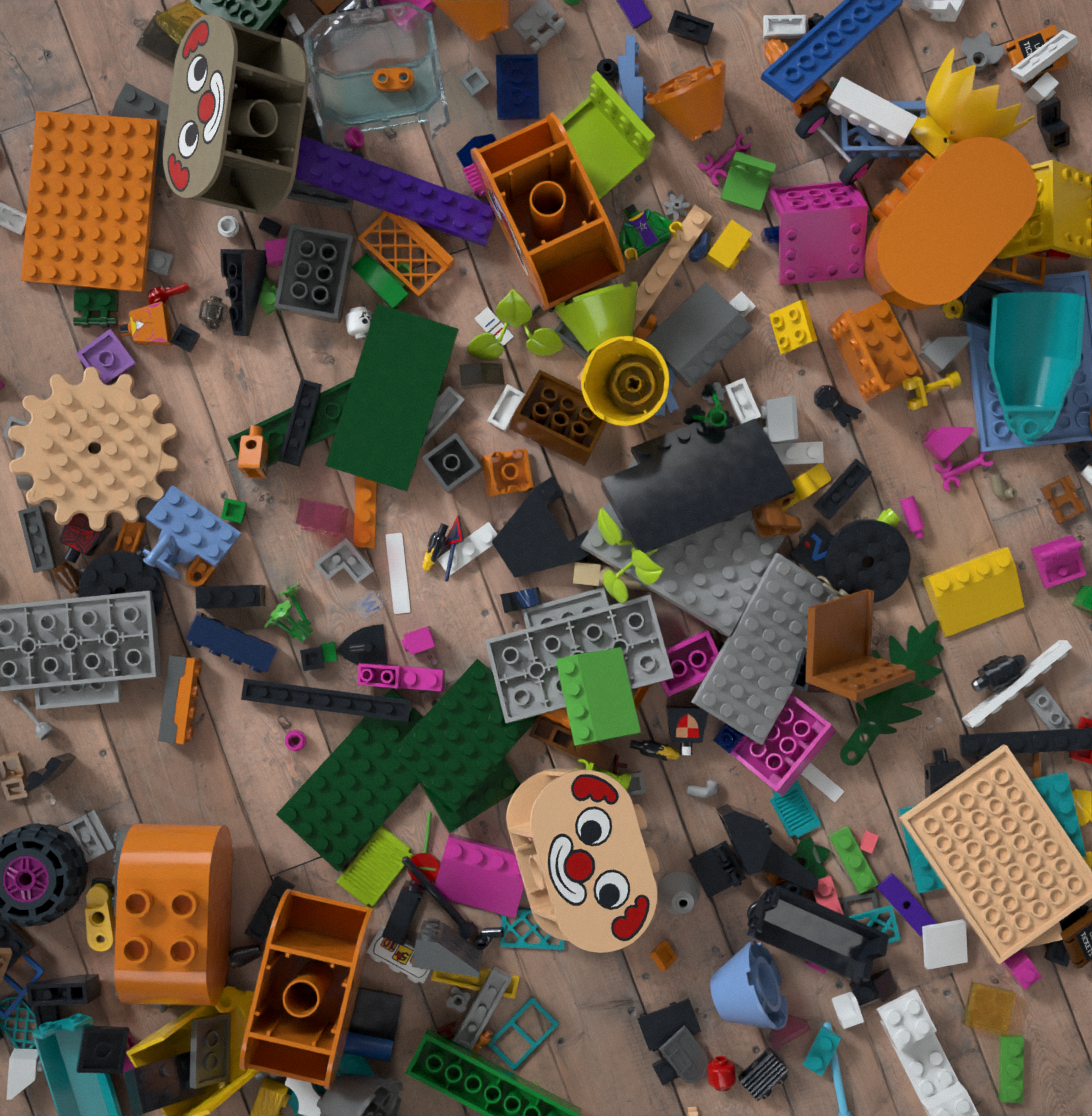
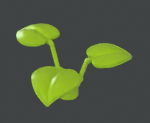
(516, 312)
(645, 568)

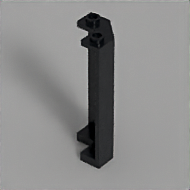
(817, 934)

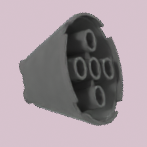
(361, 1096)

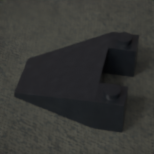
(534, 539)

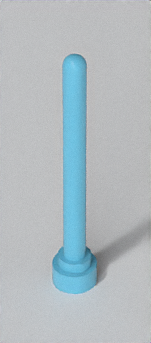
(838, 1081)

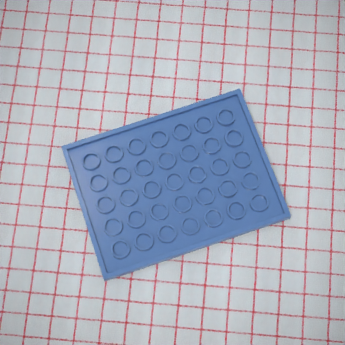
(1074, 416)

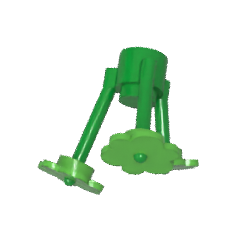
(299, 628)

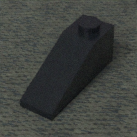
(64, 990)

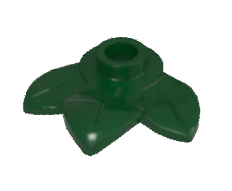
(812, 857)

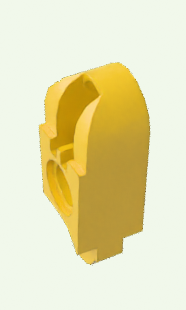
(99, 900)

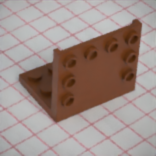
(841, 649)

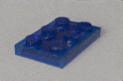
(517, 86)

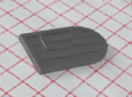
(686, 1056)

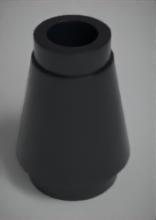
(244, 955)

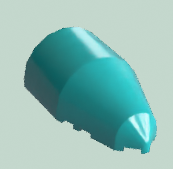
(1034, 356)

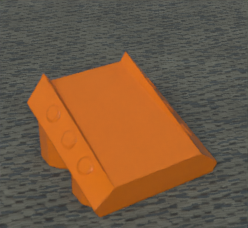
(507, 472)

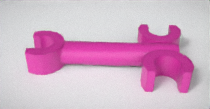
(714, 170)
(949, 474)

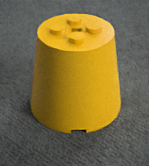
(609, 378)

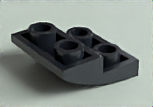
(52, 770)

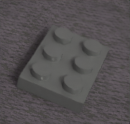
(210, 1050)

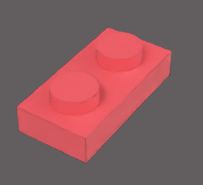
(826, 894)

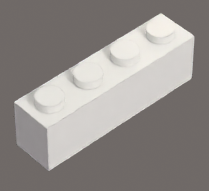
(871, 112)

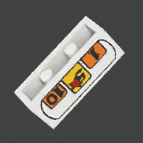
(396, 956)

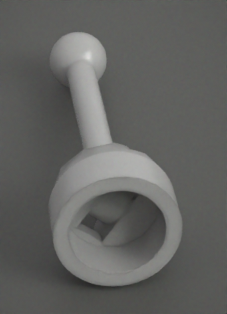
(43, 729)

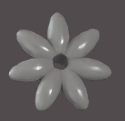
(676, 210)

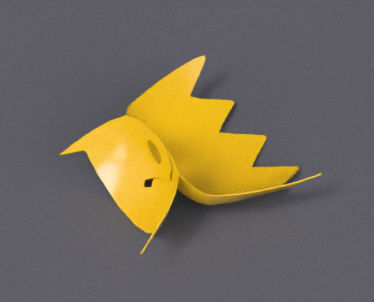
(962, 111)

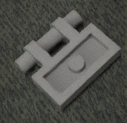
(534, 20)

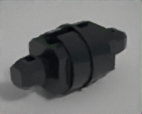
(999, 672)

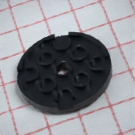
(863, 539)
(122, 570)

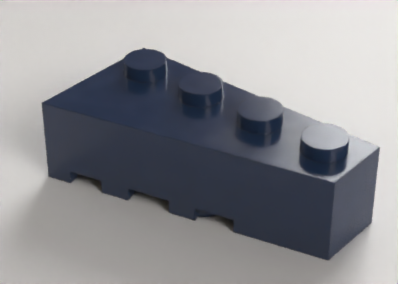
(230, 642)

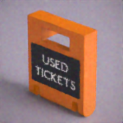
(1028, 44)

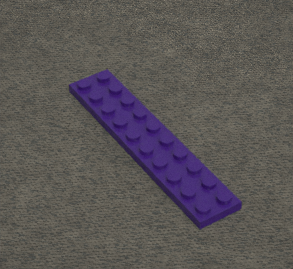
(394, 191)

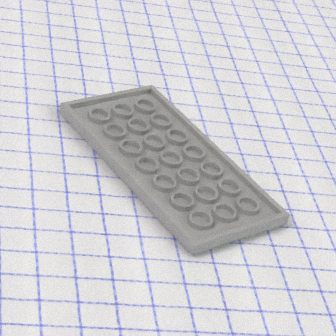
(763, 651)

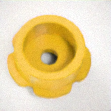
(958, 308)

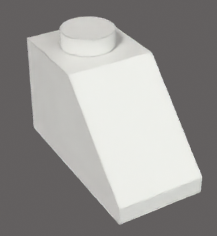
(22, 1071)

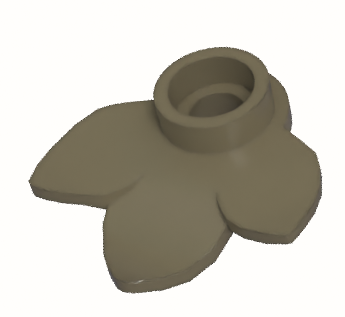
(841, 593)

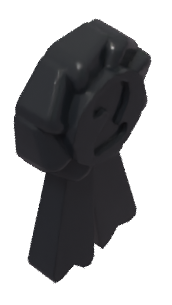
(828, 398)

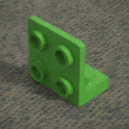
(747, 181)

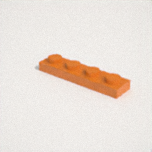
(365, 513)

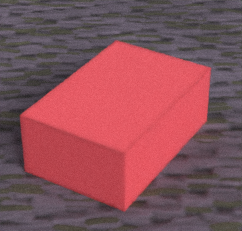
(868, 841)

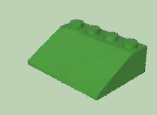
(598, 696)

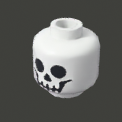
(358, 322)

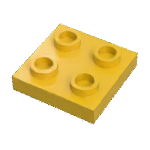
(793, 327)

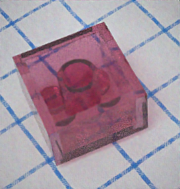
(323, 516)

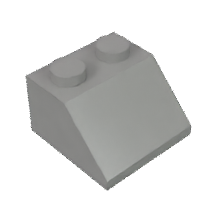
(780, 420)

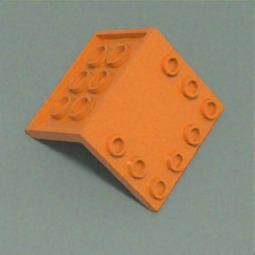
(874, 349)

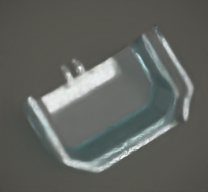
(346, 52)

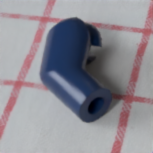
(701, 249)

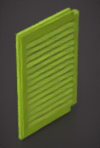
(375, 867)

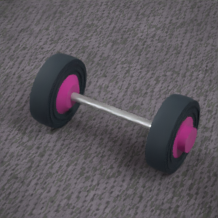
(812, 122)

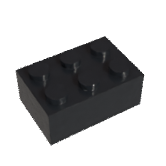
(160, 1084)

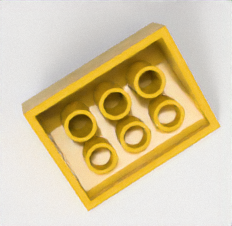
(975, 591)

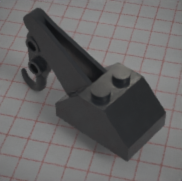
(758, 852)

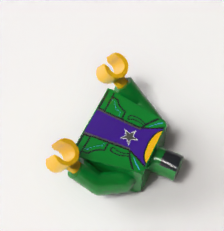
(645, 232)

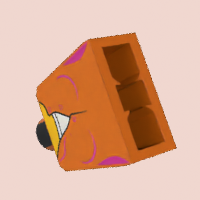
(149, 325)

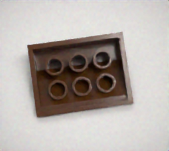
(558, 418)

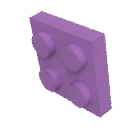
(108, 356)

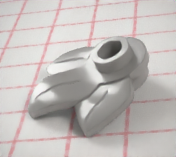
(980, 49)

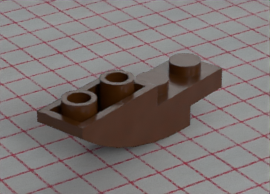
(562, 739)

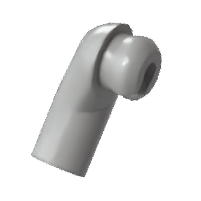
(703, 792)

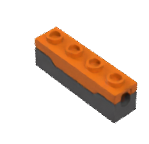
(179, 698)

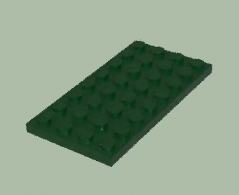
(353, 789)

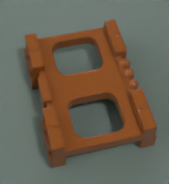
(1068, 496)

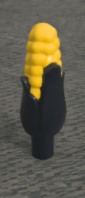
(435, 546)
(655, 750)

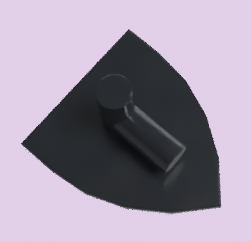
(365, 646)

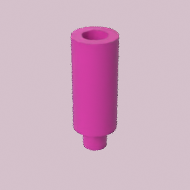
(913, 516)

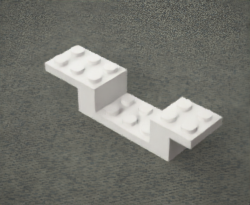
(923, 1057)

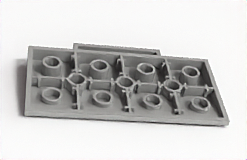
(569, 626)
(78, 647)

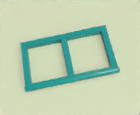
(511, 1022)

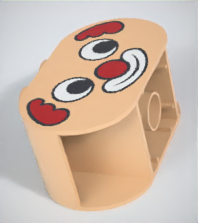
(583, 858)

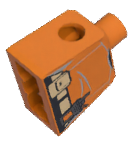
(253, 454)

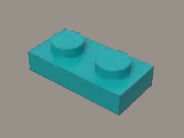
(822, 1051)

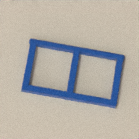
(18, 988)

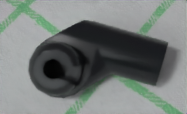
(487, 936)

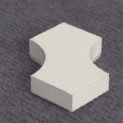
(307, 1096)

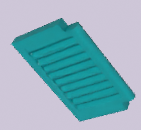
(795, 811)

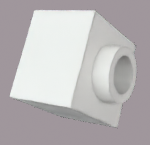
(1042, 89)

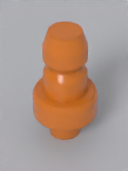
(483, 1039)

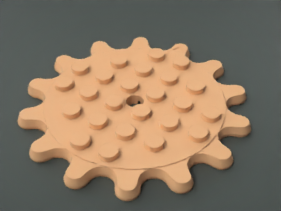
(88, 482)

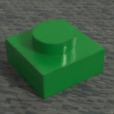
(234, 510)

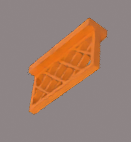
(422, 240)

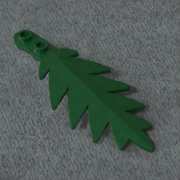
(887, 705)

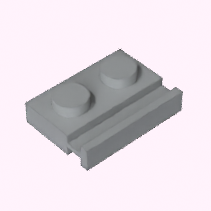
(91, 835)

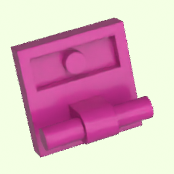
(1058, 561)

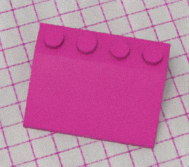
(788, 747)
(480, 875)

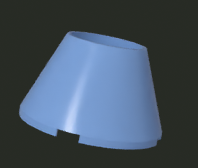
(749, 989)

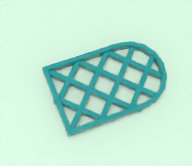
(4, 1027)

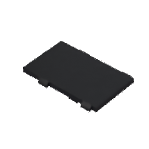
(664, 1023)

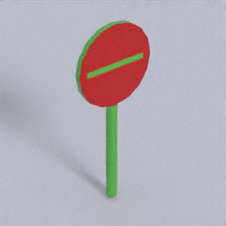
(425, 861)

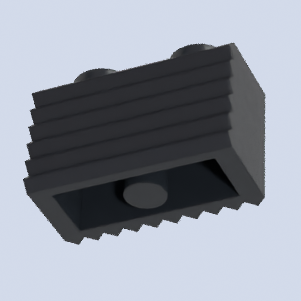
(763, 1074)

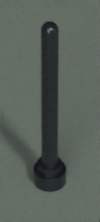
(466, 927)

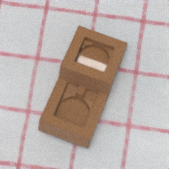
(13, 776)

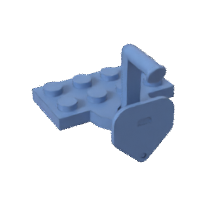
(187, 529)

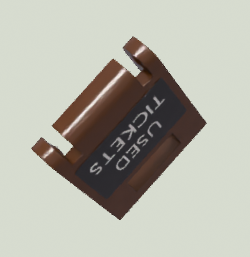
(1079, 941)

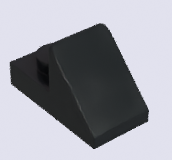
(879, 986)

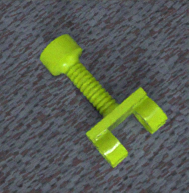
(624, 779)

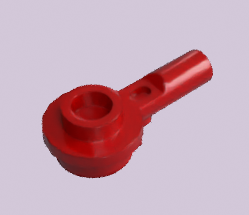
(161, 294)

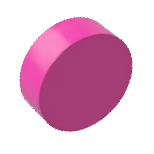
(354, 138)

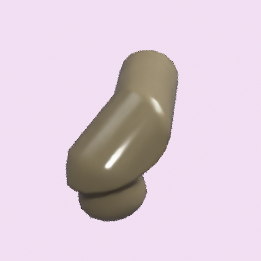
(1001, 490)

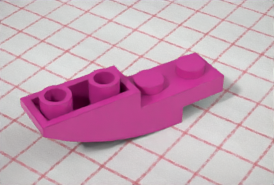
(401, 677)

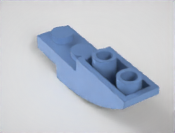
(630, 84)

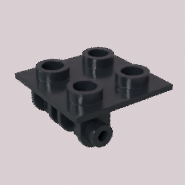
(717, 869)

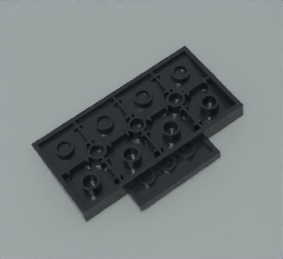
(695, 482)

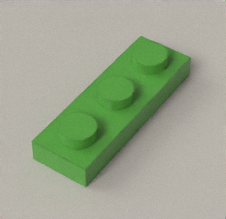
(853, 859)
(1011, 1068)

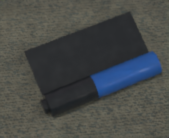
(373, 1024)

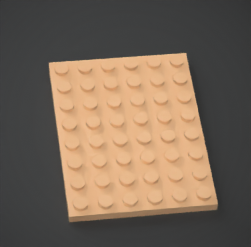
(1000, 853)

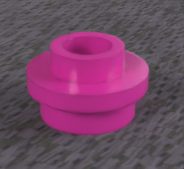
(289, 743)

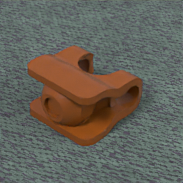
(774, 521)

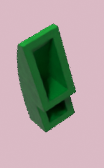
(380, 281)

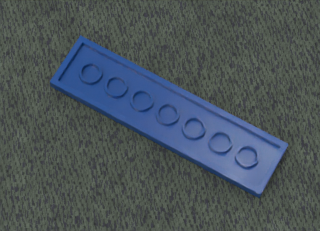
(826, 45)

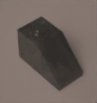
(481, 375)

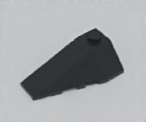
(244, 277)

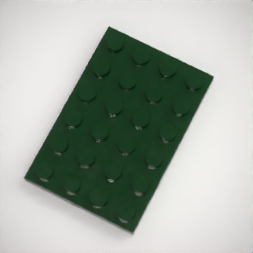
(461, 738)

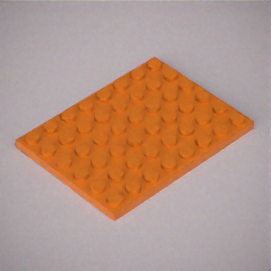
(90, 201)

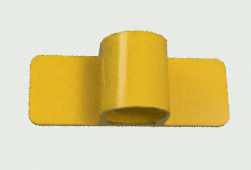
(809, 483)

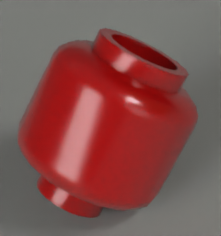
(721, 1073)

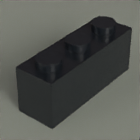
(230, 596)

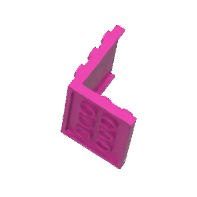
(820, 232)

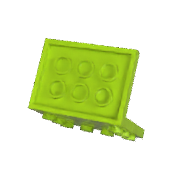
(607, 136)

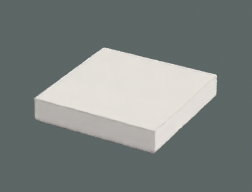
(944, 944)

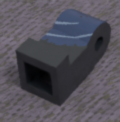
(521, 599)

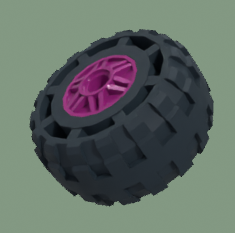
(39, 874)

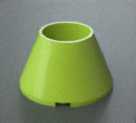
(600, 314)

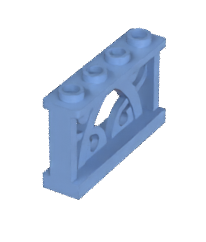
(876, 147)

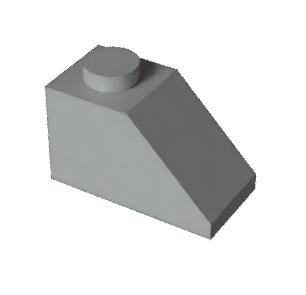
(942, 351)

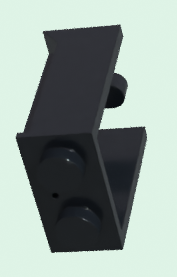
(403, 912)

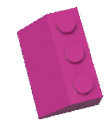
(689, 661)

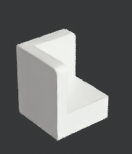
(847, 1010)

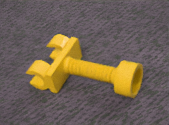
(951, 379)

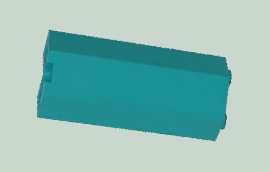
(72, 1091)

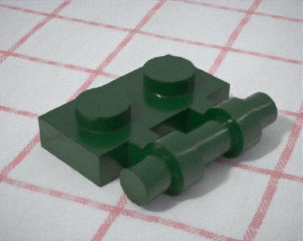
(95, 301)

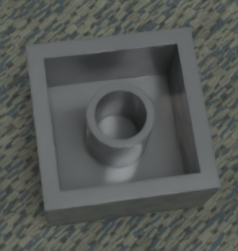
(452, 463)

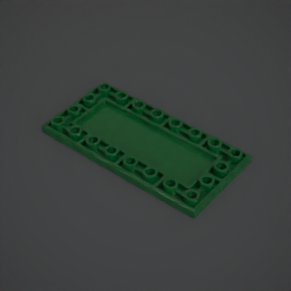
(392, 397)

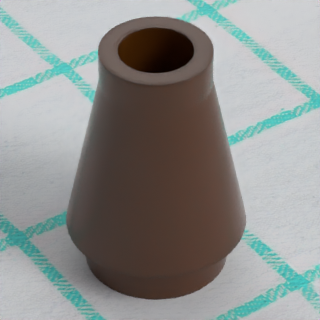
(67, 577)

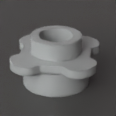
(458, 993)

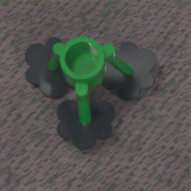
(716, 416)

